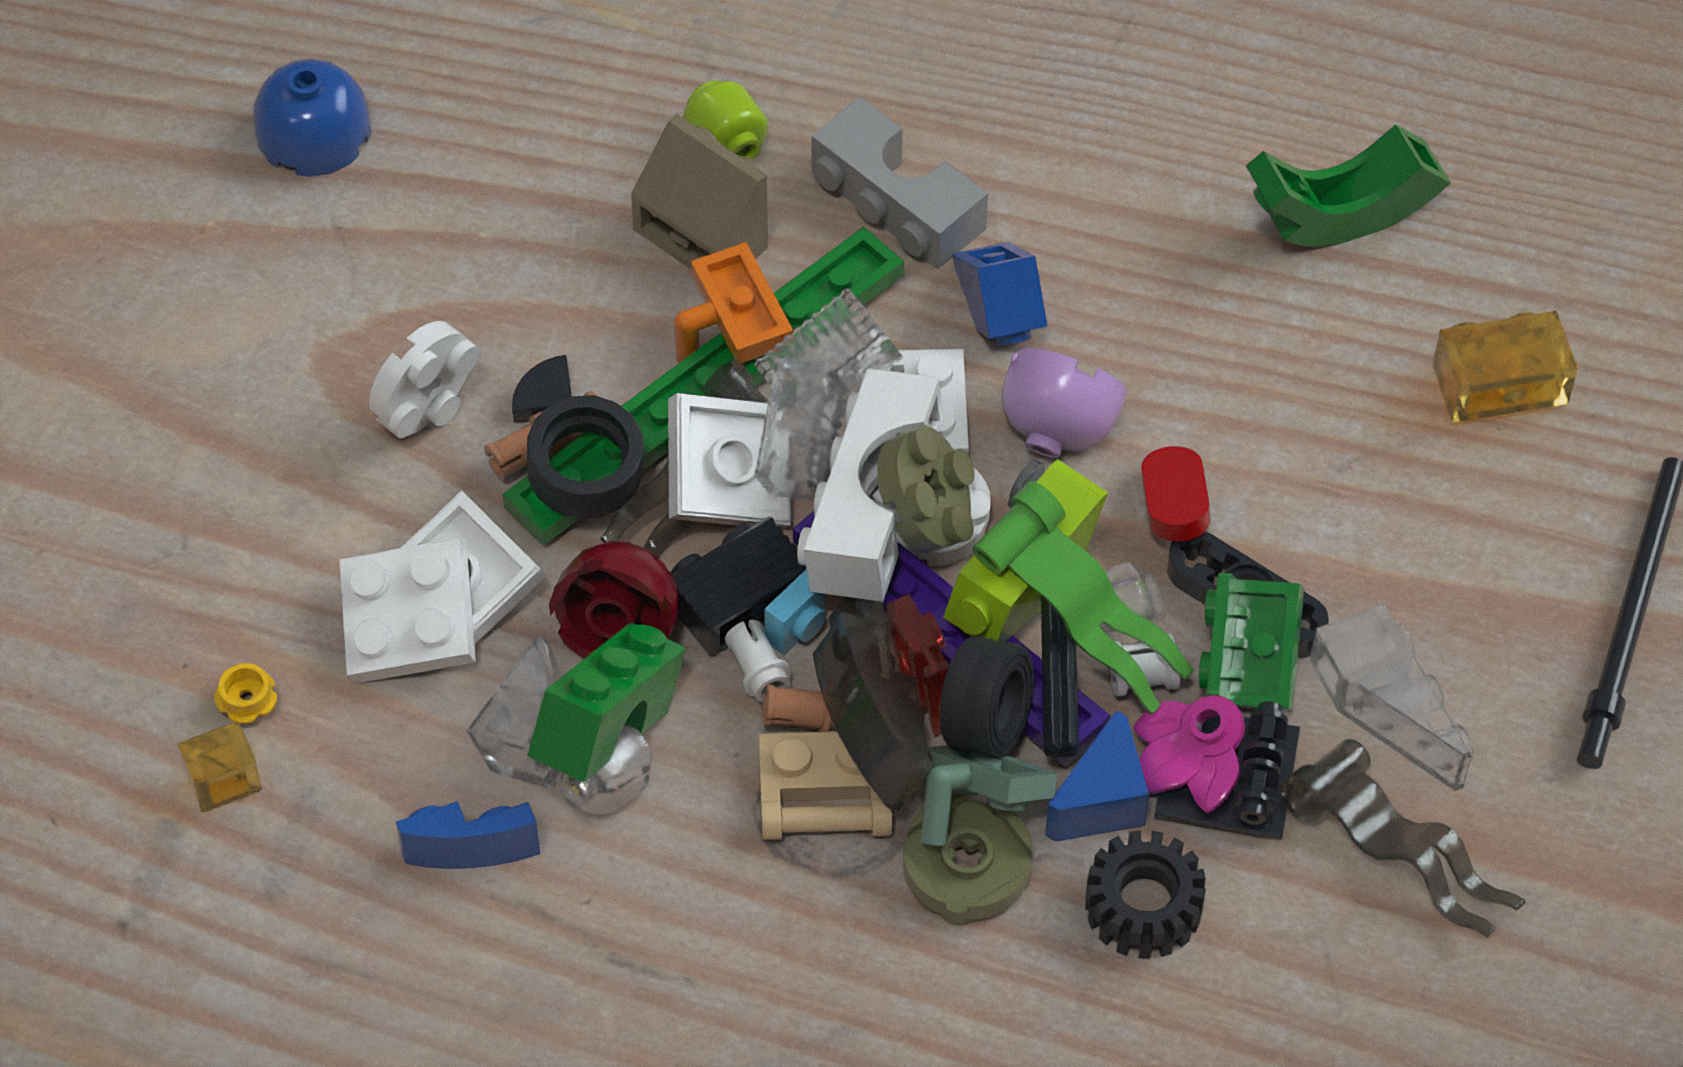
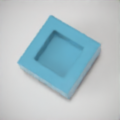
(794, 615)

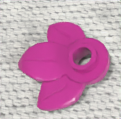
(1184, 755)

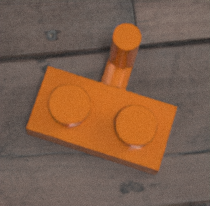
(736, 301)

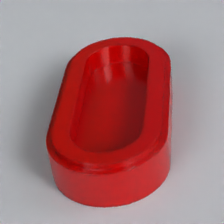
(1175, 493)

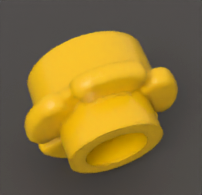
(242, 680)

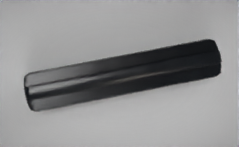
(1058, 686)

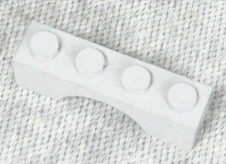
(852, 537)

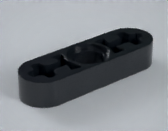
(1222, 557)

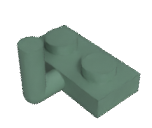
(1003, 780)

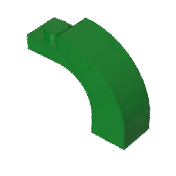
(1351, 198)

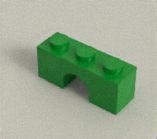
(615, 686)

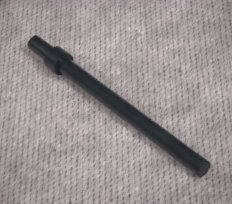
(1606, 704)

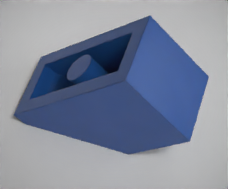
(1002, 291)

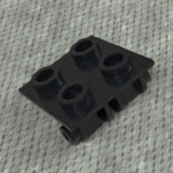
(1256, 801)

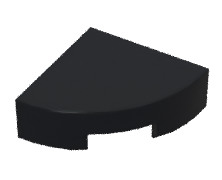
(540, 388)

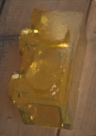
(1504, 366)

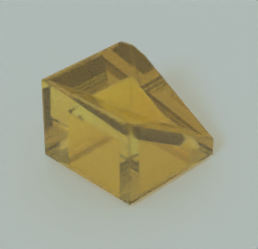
(220, 766)

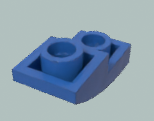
(445, 840)

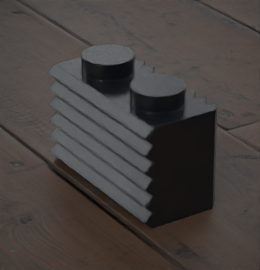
(734, 581)

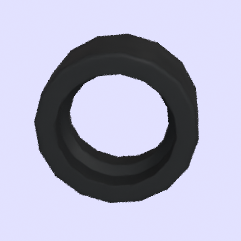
(585, 415)

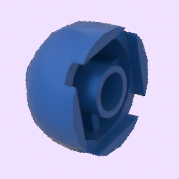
(311, 117)

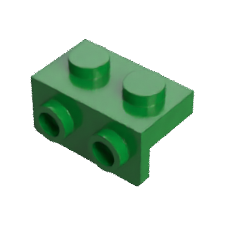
(1252, 641)

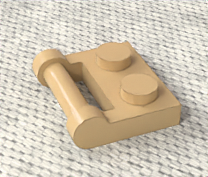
(814, 768)

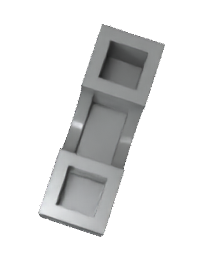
(926, 213)

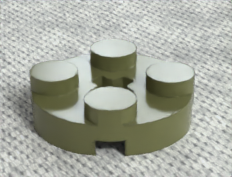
(928, 488)
(975, 891)

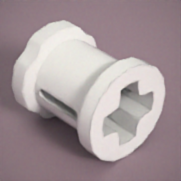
(1153, 666)

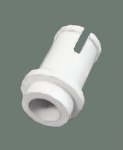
(757, 659)

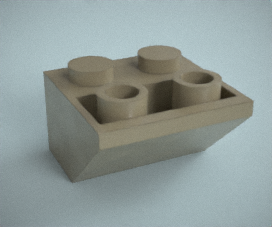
(699, 196)

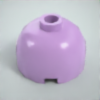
(1058, 403)

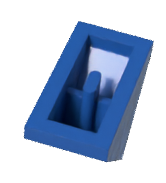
(1103, 790)

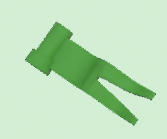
(1075, 586)

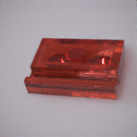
(917, 653)

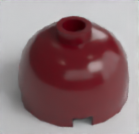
(610, 589)

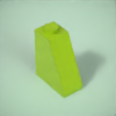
(1002, 603)

